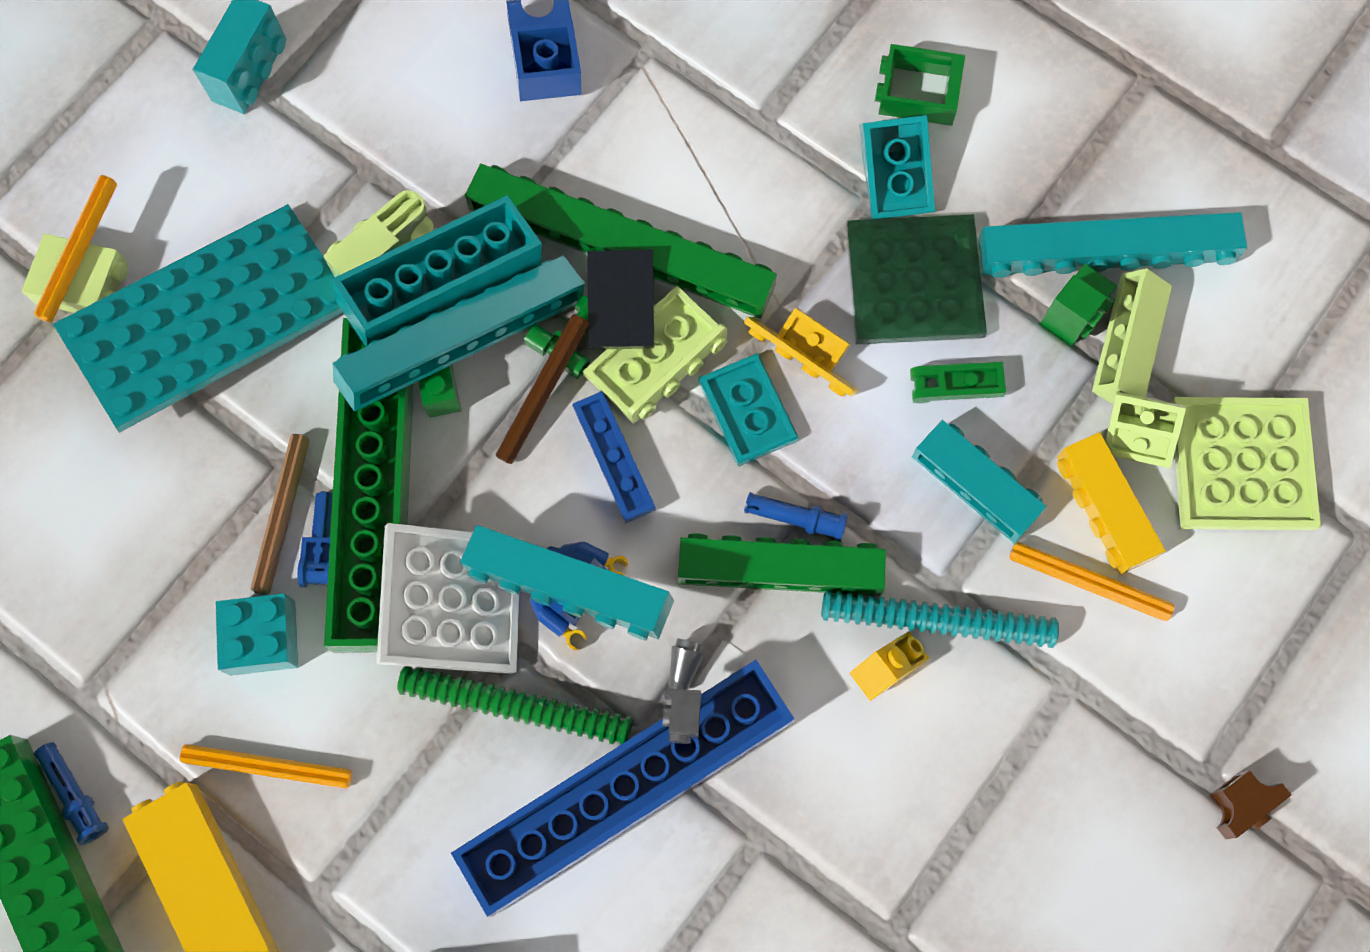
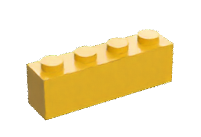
(1109, 504)

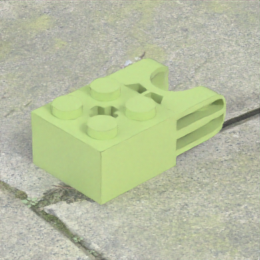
(387, 229)

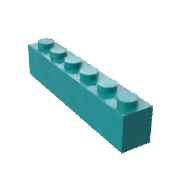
(567, 582)

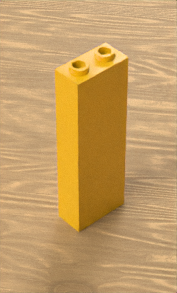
(196, 874)

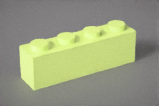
(1132, 335)

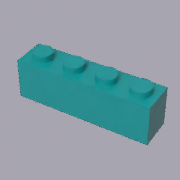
(979, 481)

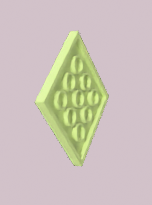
(1246, 464)

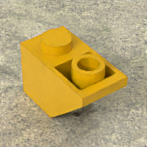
(889, 665)

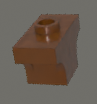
(1247, 803)

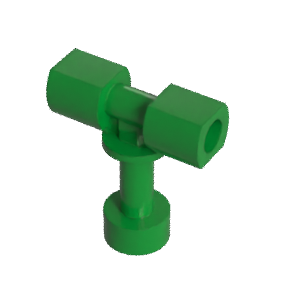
(544, 342)

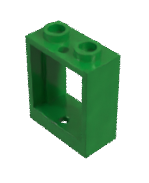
(926, 62)

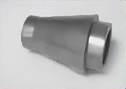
(684, 663)

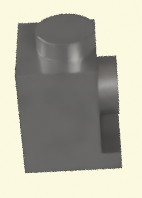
(682, 714)

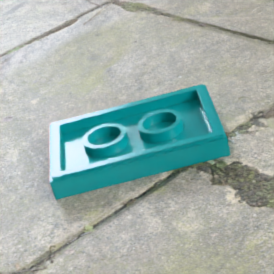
(748, 409)

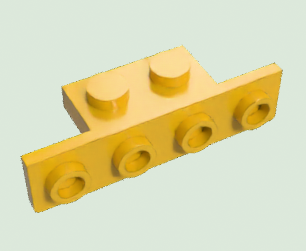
(810, 344)

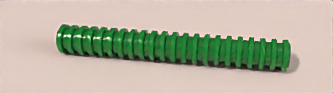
(514, 705)

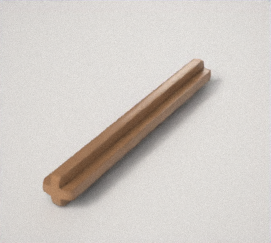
(280, 514)

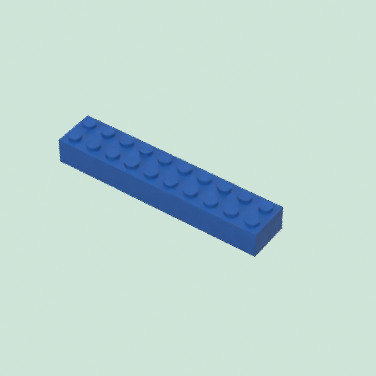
(619, 791)

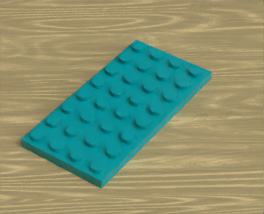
(201, 317)

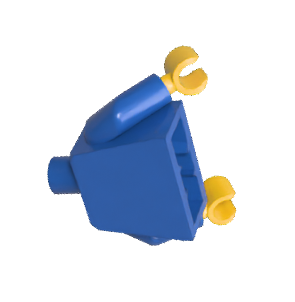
(553, 616)

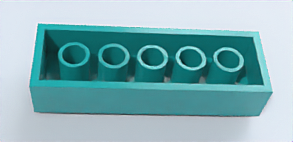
(437, 270)

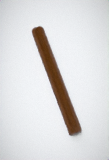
(542, 389)

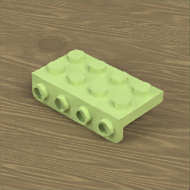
(641, 377)

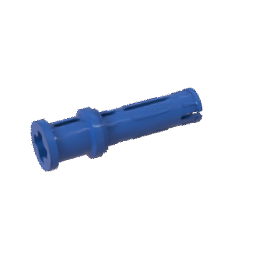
(812, 519)
(73, 809)

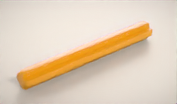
(75, 249)
(1092, 581)
(266, 766)

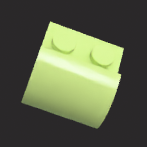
(1144, 429)

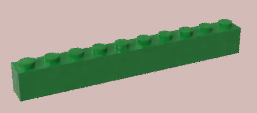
(590, 228)

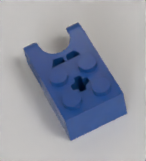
(544, 52)

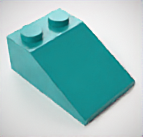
(897, 167)

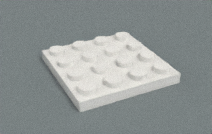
(438, 613)

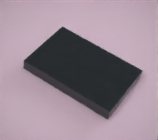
(620, 299)

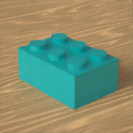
(240, 54)

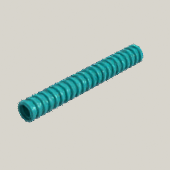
(940, 619)

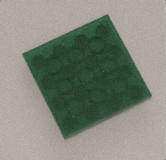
(915, 279)

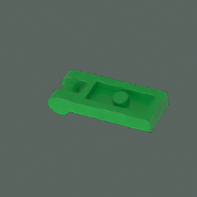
(958, 381)

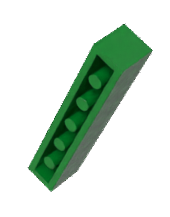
(781, 565)

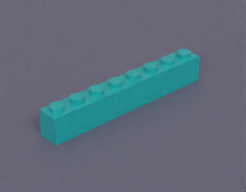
(1112, 244)
(456, 332)

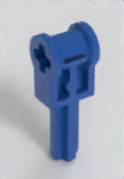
(315, 549)

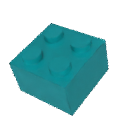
(256, 634)

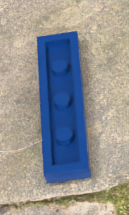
(614, 457)

